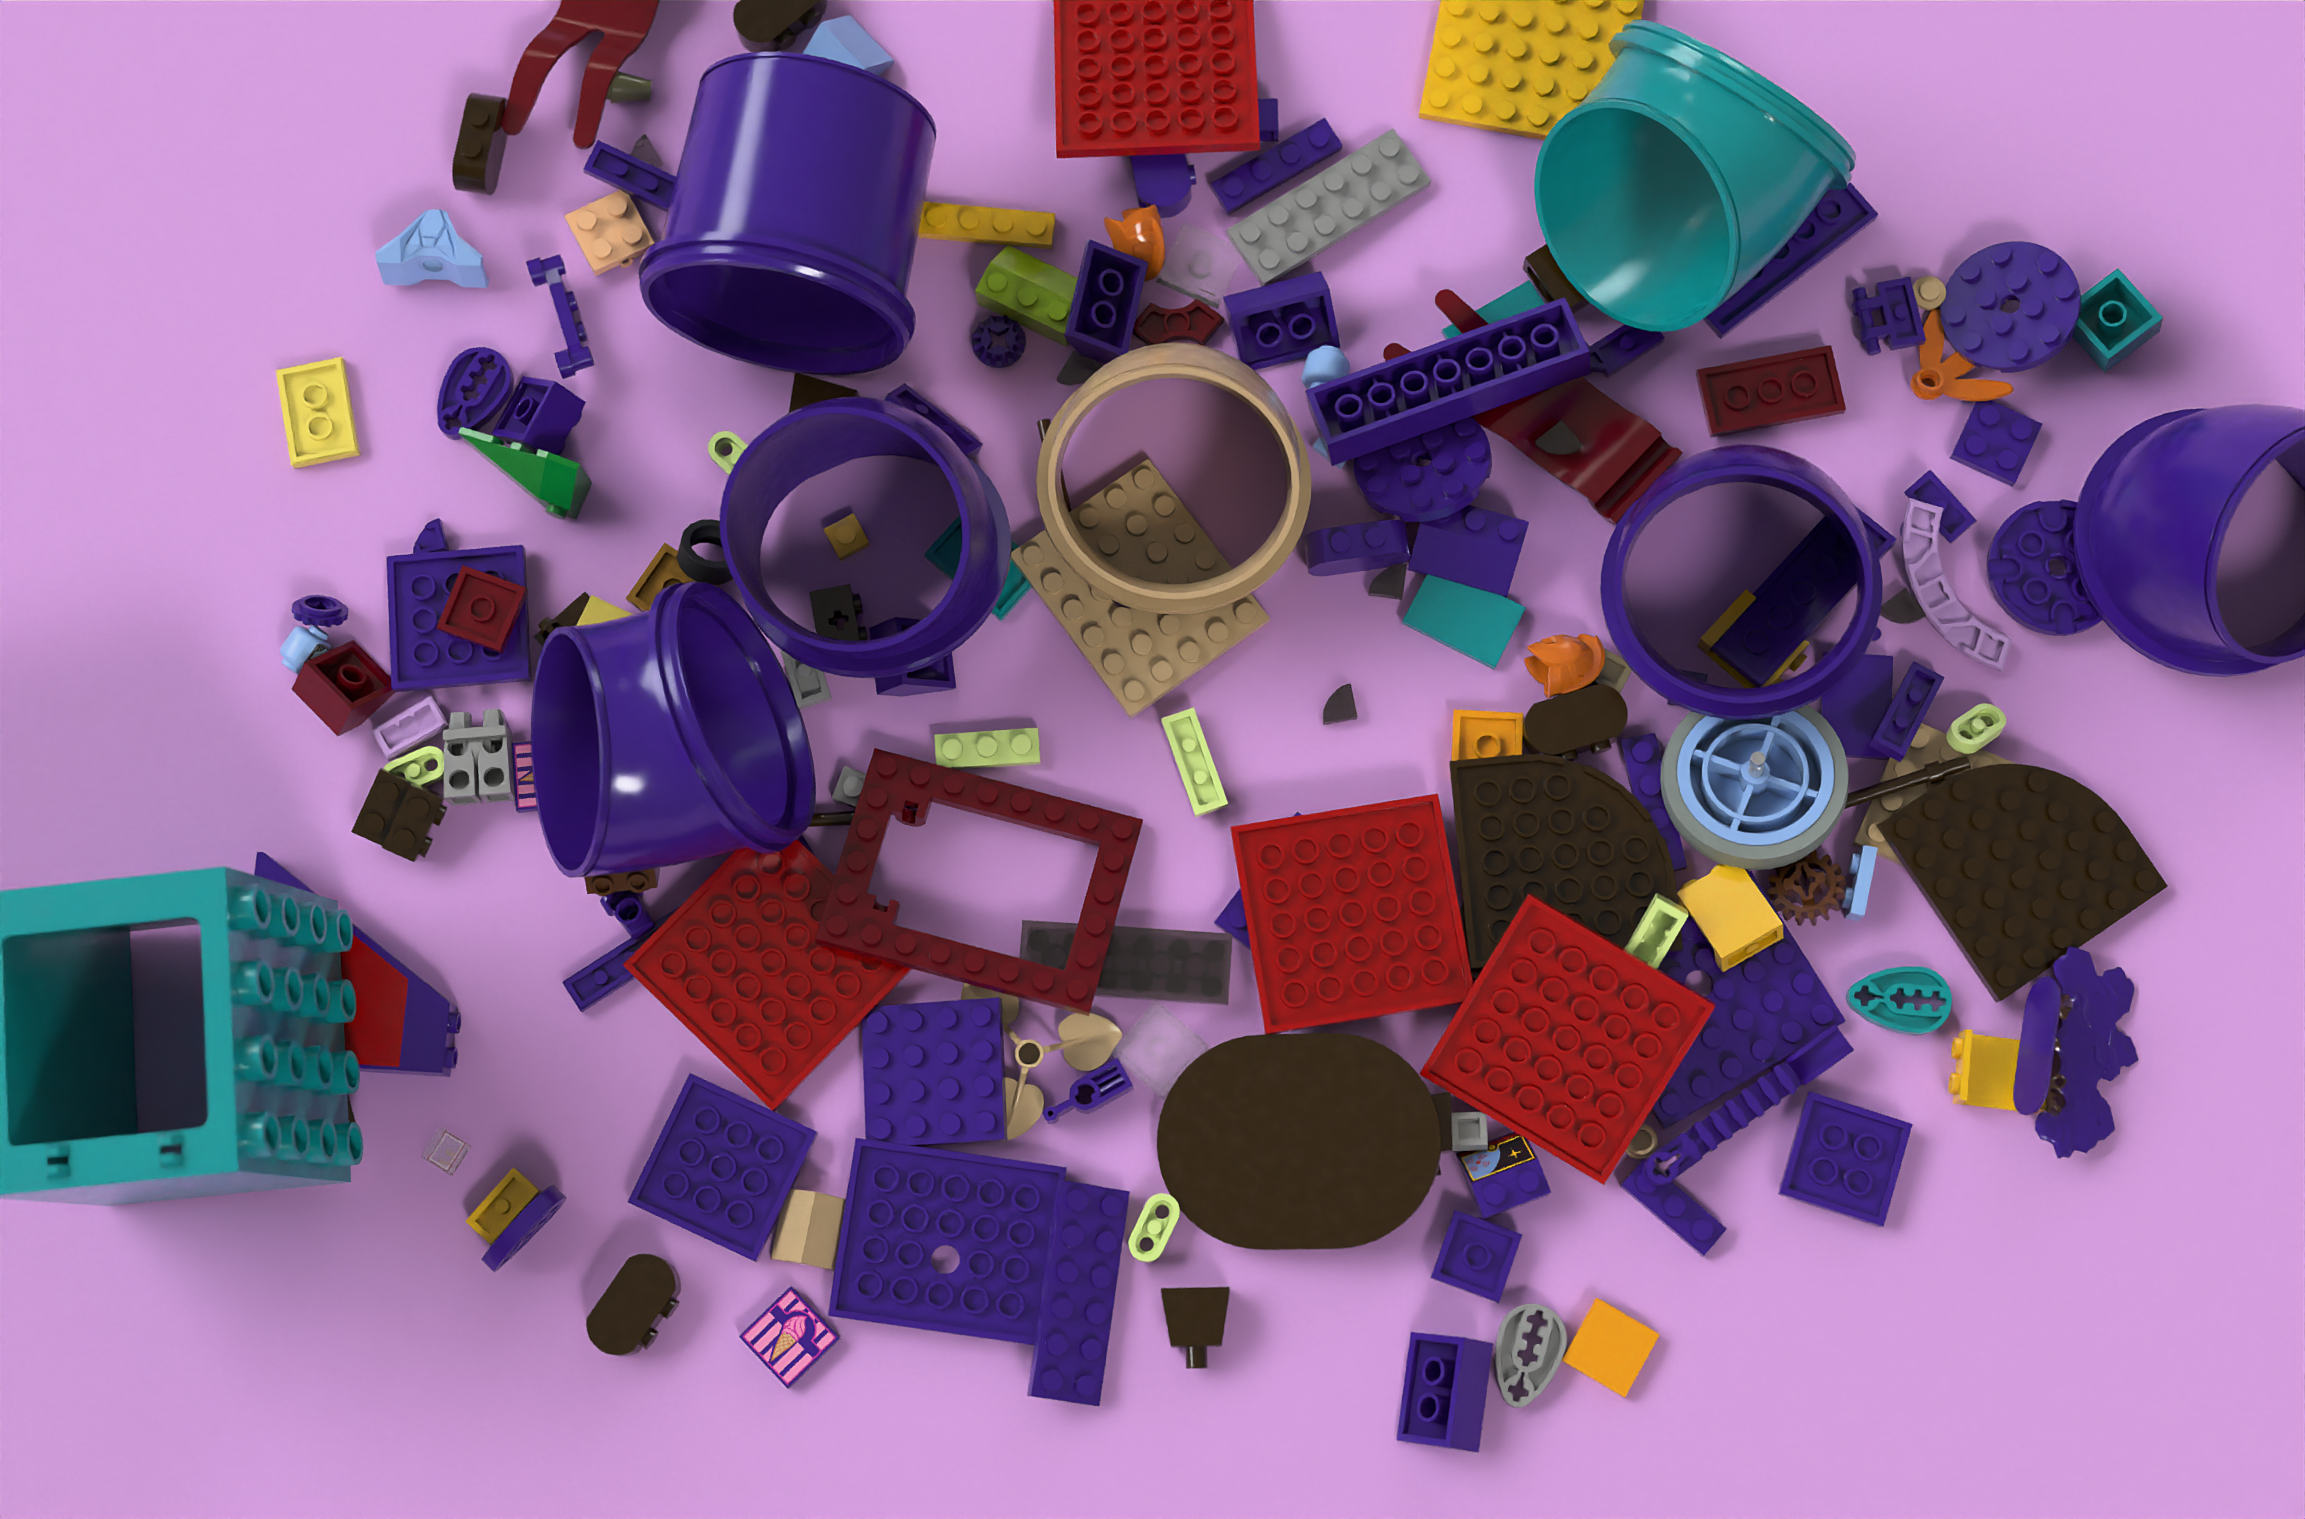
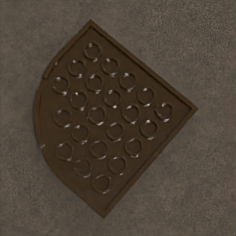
(1555, 834)
(2020, 867)

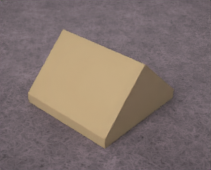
(809, 1229)

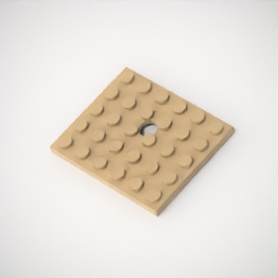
(1151, 536)

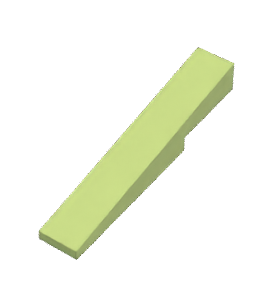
(1657, 930)

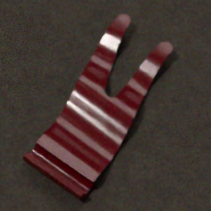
(624, 30)
(1619, 448)

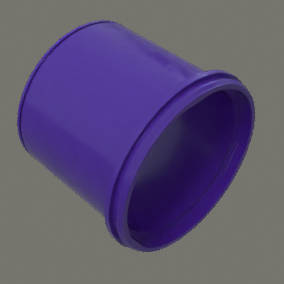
(794, 216)

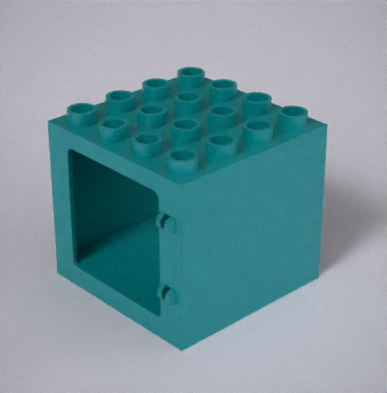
(269, 1040)

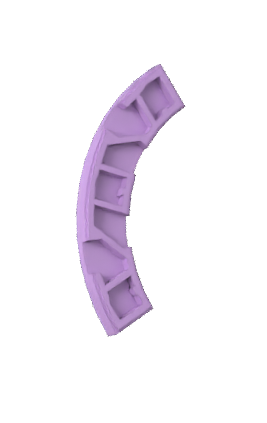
(1935, 595)

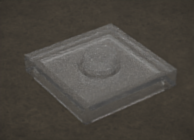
(1199, 265)
(1159, 1049)

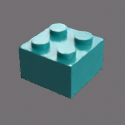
(2115, 320)

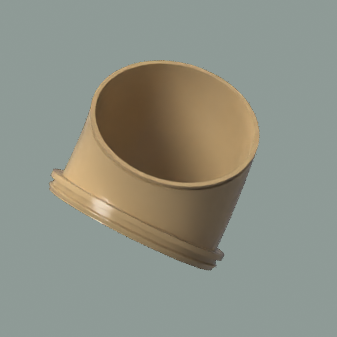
(1196, 364)

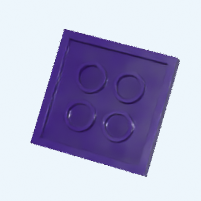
(1845, 1159)

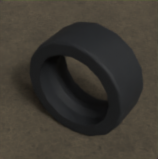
(695, 566)

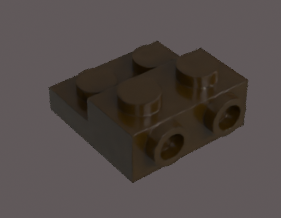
(400, 815)

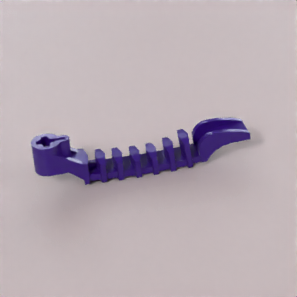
(1751, 1103)

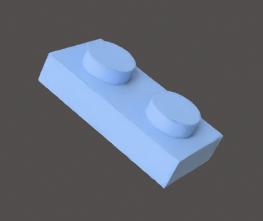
(1862, 868)

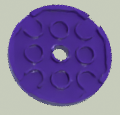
(2020, 339)
(1450, 482)
(2022, 576)

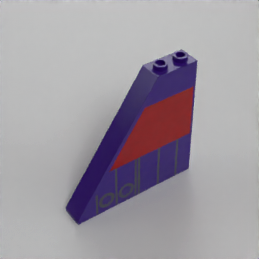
(398, 1016)

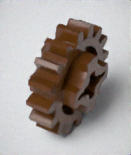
(1791, 886)

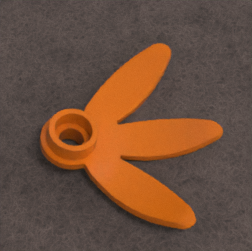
(1944, 376)

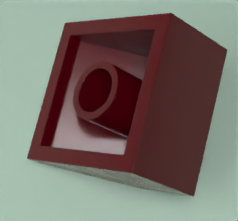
(343, 687)

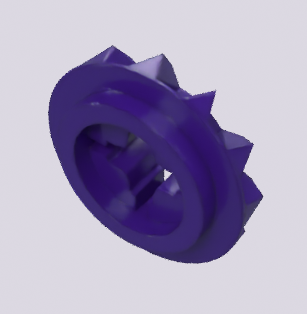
(998, 356)
(320, 611)

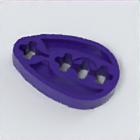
(459, 379)
(524, 1227)

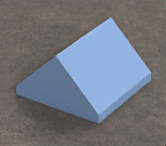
(848, 43)

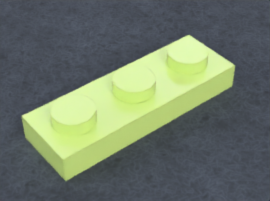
(988, 748)
(1194, 762)

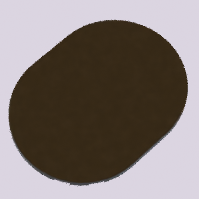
(1299, 1141)

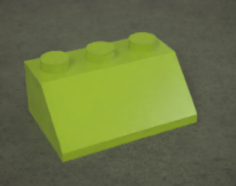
(1028, 293)

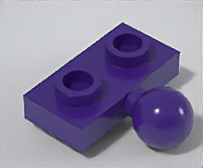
(1955, 516)

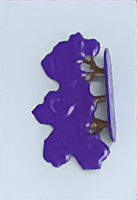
(2086, 1045)

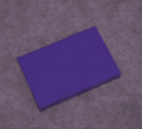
(1860, 704)

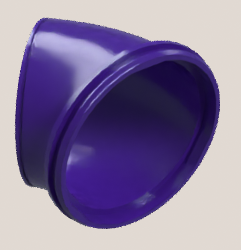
(826, 437)
(1760, 466)
(2156, 529)
(667, 739)

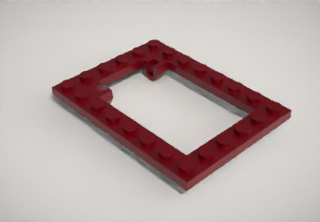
(866, 928)

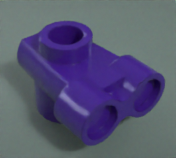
(629, 911)

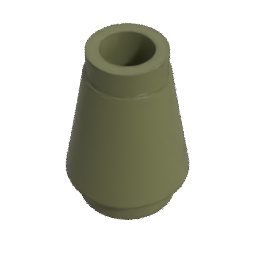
(629, 88)

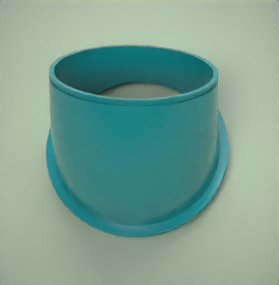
(1679, 179)

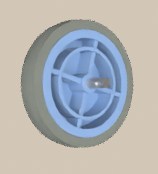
(1755, 787)

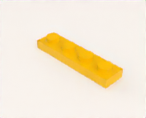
(987, 225)

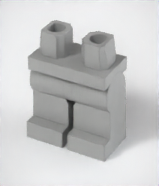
(478, 759)

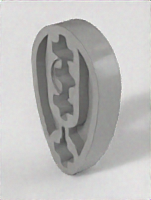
(1548, 1353)

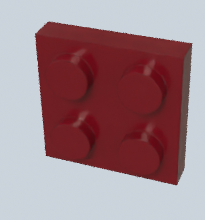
(482, 609)

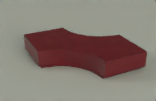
(1193, 323)

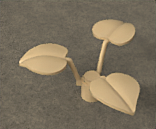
(1085, 1045)

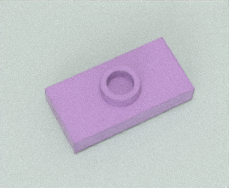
(410, 728)

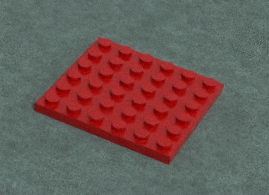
(1155, 77)
(1351, 914)
(752, 980)
(1567, 1038)

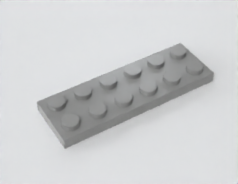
(1328, 208)

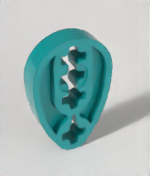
(1907, 980)

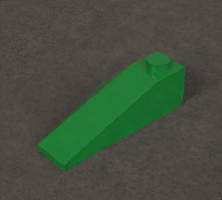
(546, 477)

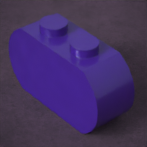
(1163, 182)
(1356, 547)

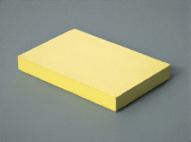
(318, 412)

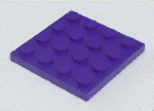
(416, 599)
(935, 1072)
(723, 1167)

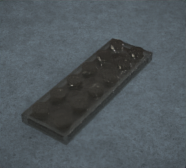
(1143, 961)

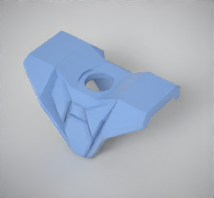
(431, 252)

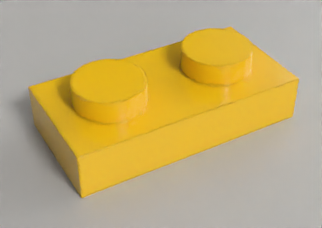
(502, 1205)

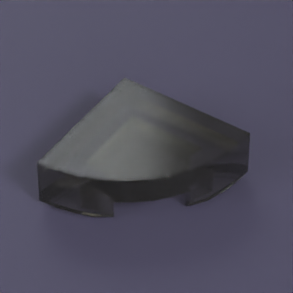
(645, 151)
(1077, 369)
(1559, 441)
(1389, 583)
(1902, 609)
(1340, 706)

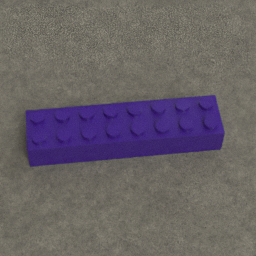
(1448, 381)

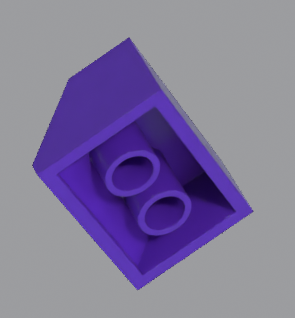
(1105, 302)
(1282, 320)
(1470, 548)
(1444, 1391)

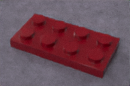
(1770, 391)

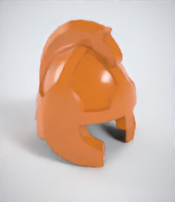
(1140, 237)
(1565, 662)

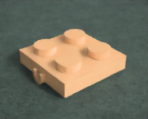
(609, 232)

